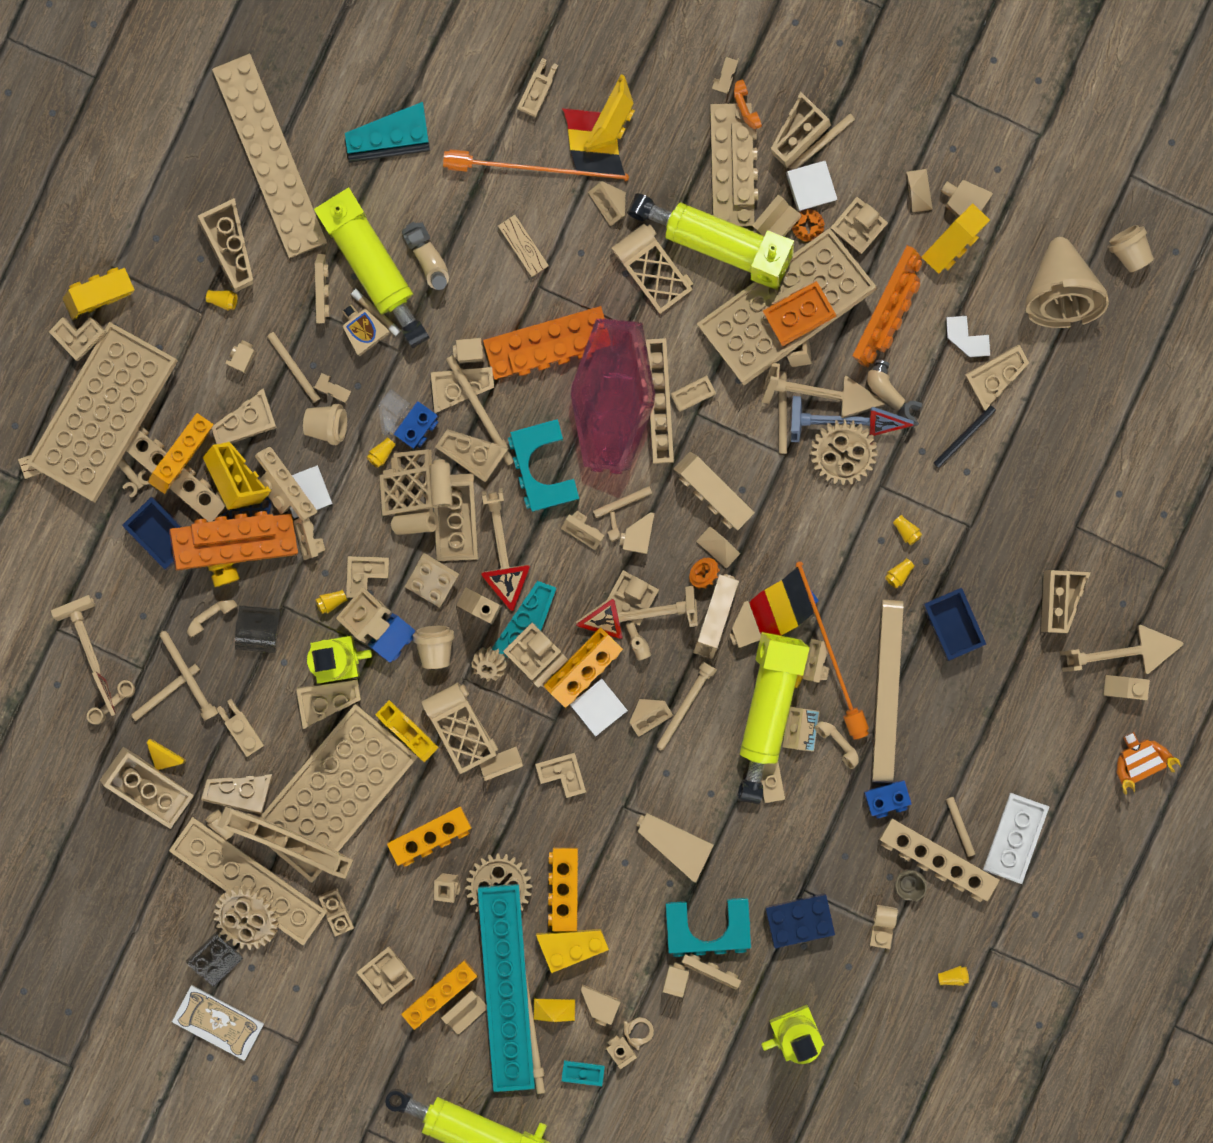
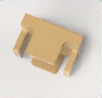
(364, 616)

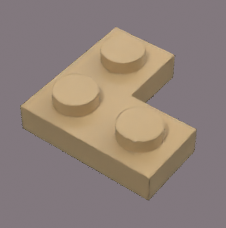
(78, 341)
(361, 569)
(567, 769)

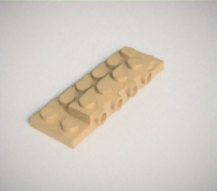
(733, 165)

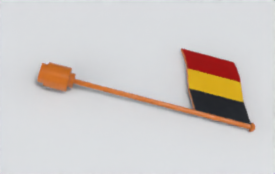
(598, 162)
(785, 608)

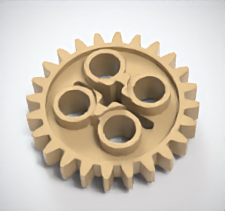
(833, 466)
(485, 873)
(246, 917)

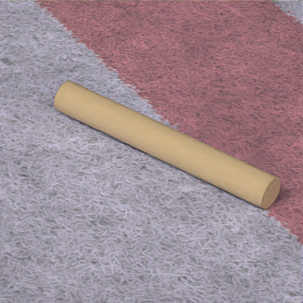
(622, 502)
(960, 826)

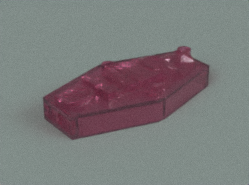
(612, 395)

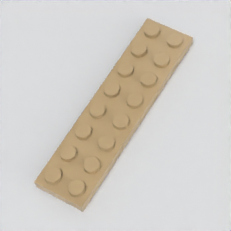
(232, 867)

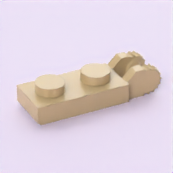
(537, 90)
(241, 729)

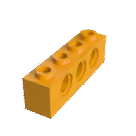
(180, 453)
(572, 669)
(398, 846)
(570, 857)
(439, 994)

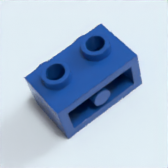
(416, 425)
(393, 639)
(888, 798)

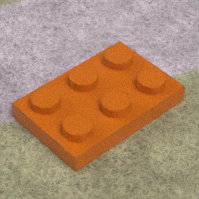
(799, 313)

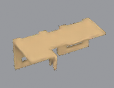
(728, 69)
(774, 297)
(337, 391)

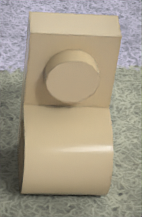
(883, 926)

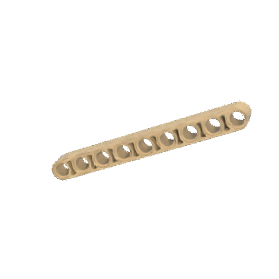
(887, 691)

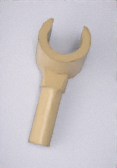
(613, 534)

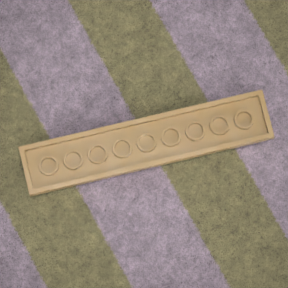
(269, 156)

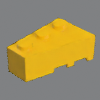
(955, 238)
(97, 292)
(233, 478)
(571, 947)

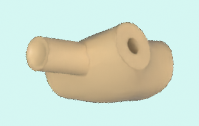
(641, 647)

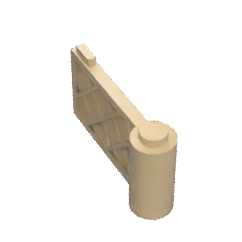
(638, 244)
(436, 486)
(414, 521)
(446, 703)

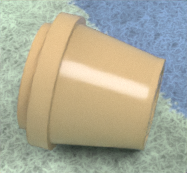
(1132, 248)
(326, 423)
(434, 646)

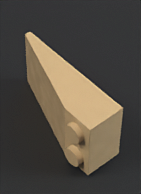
(457, 523)
(146, 787)

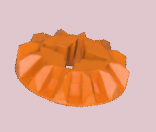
(814, 217)
(699, 569)

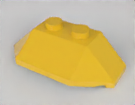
(612, 118)

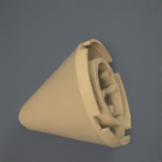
(1065, 289)

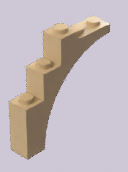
(286, 841)

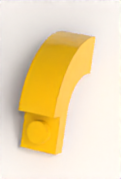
(407, 730)

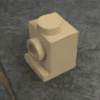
(241, 356)
(446, 888)
(624, 1059)

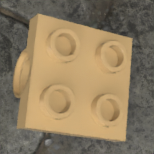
(859, 225)
(432, 580)
(632, 594)
(532, 651)
(385, 975)

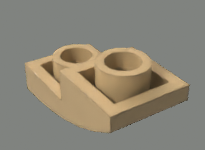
(336, 912)

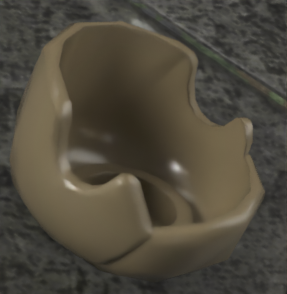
(910, 885)

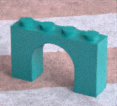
(525, 443)
(735, 937)

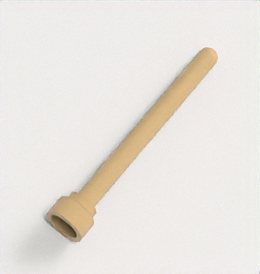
(705, 672)
(207, 709)

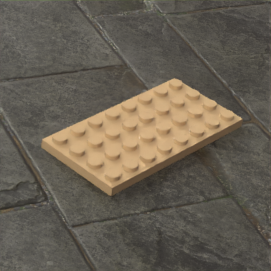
(743, 332)
(102, 412)
(340, 785)

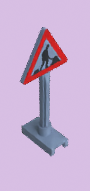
(879, 421)

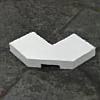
(971, 345)

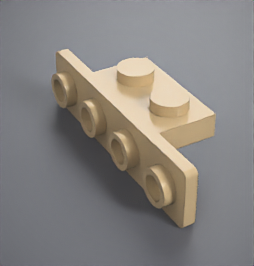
(285, 490)

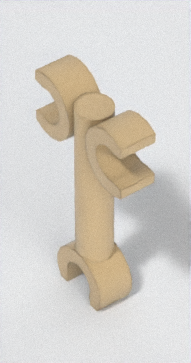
(137, 481)

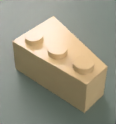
(800, 131)

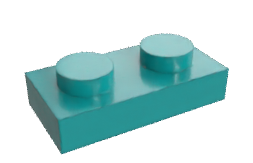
(583, 1073)

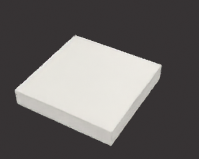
(811, 186)
(314, 487)
(598, 707)

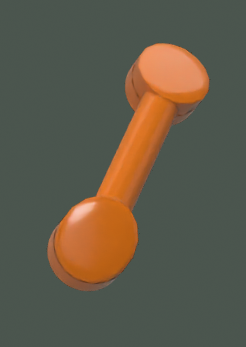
(752, 119)

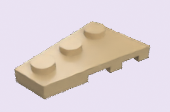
(321, 288)
(995, 375)
(448, 390)
(246, 421)
(472, 453)
(325, 699)
(459, 728)
(239, 793)

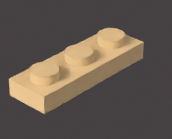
(711, 971)

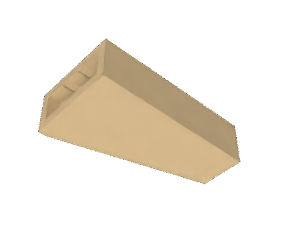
(473, 603)
(716, 616)
(676, 844)

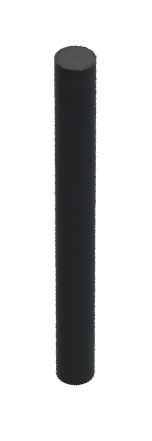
(389, 152)
(964, 437)

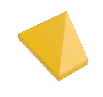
(162, 756)
(554, 1010)

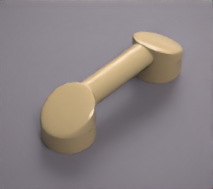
(196, 627)
(98, 716)
(851, 757)

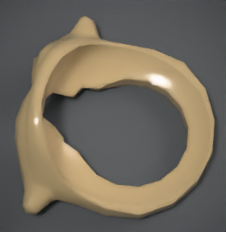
(638, 1041)

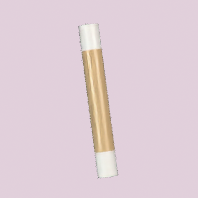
(373, 310)

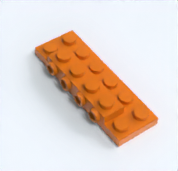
(890, 308)
(541, 344)
(233, 540)

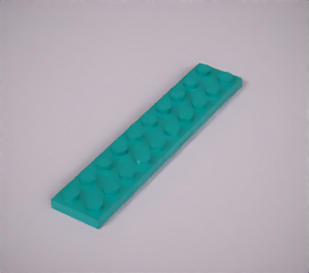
(506, 987)

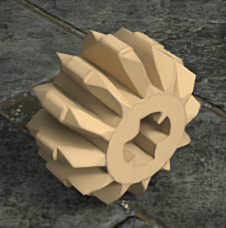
(489, 663)

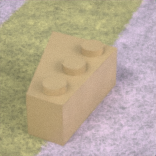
(1061, 598)

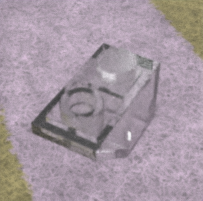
(391, 410)

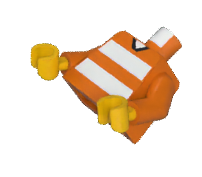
(1142, 760)

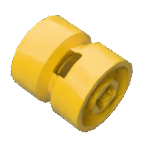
(223, 577)

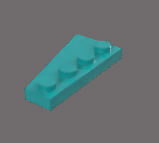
(393, 131)
(532, 610)

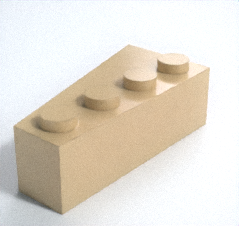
(226, 239)
(713, 491)

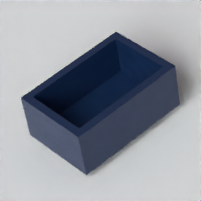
(151, 530)
(954, 624)
(800, 920)

